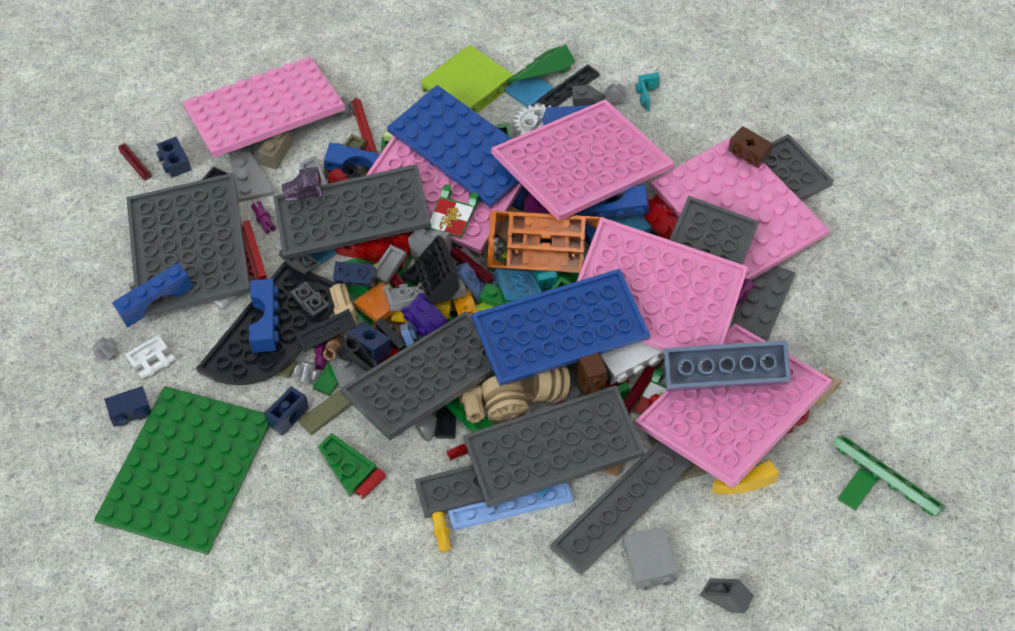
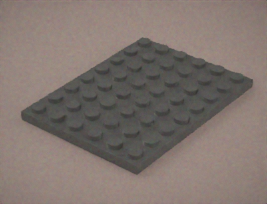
(199, 230)

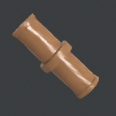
(332, 347)

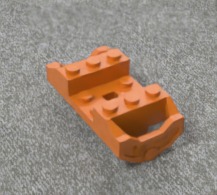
(524, 241)

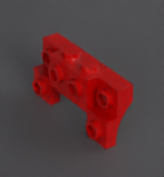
(661, 217)
(375, 249)

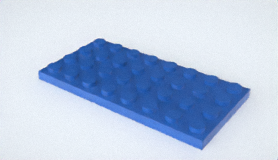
(456, 144)
(559, 326)

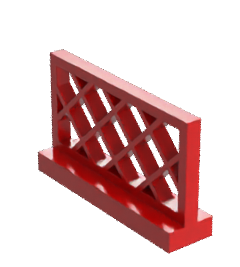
(252, 252)

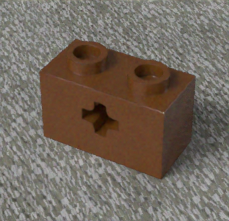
(750, 147)
(591, 374)

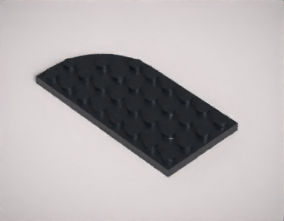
(232, 356)

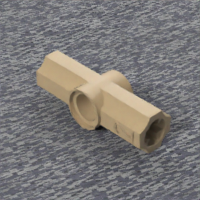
(342, 300)
(473, 404)

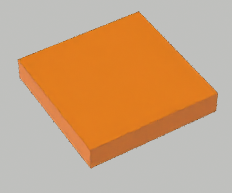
(374, 303)

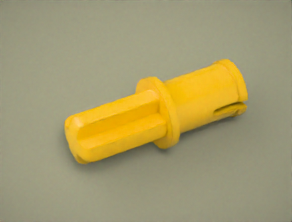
(441, 531)

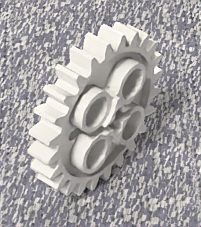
(528, 119)

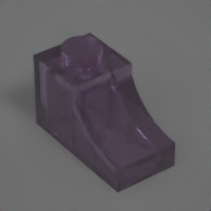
(305, 185)

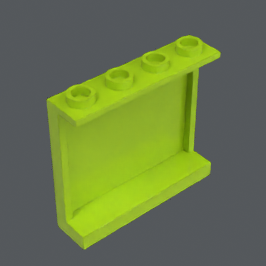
(470, 78)

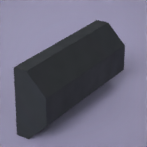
(437, 272)

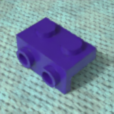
(423, 315)

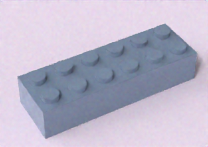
(727, 366)

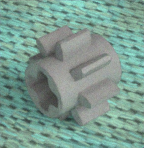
(615, 93)
(349, 109)
(498, 248)
(105, 348)
(306, 372)

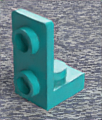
(647, 82)
(545, 279)

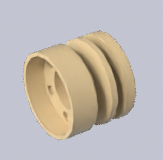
(547, 386)
(505, 401)

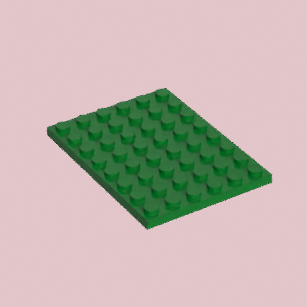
(184, 470)

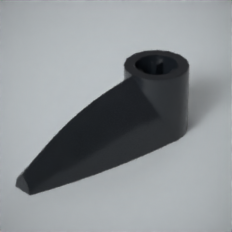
(353, 350)

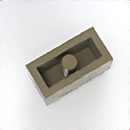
(274, 150)

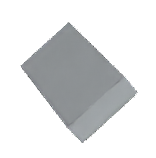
(389, 263)

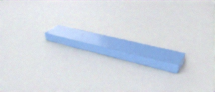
(480, 514)

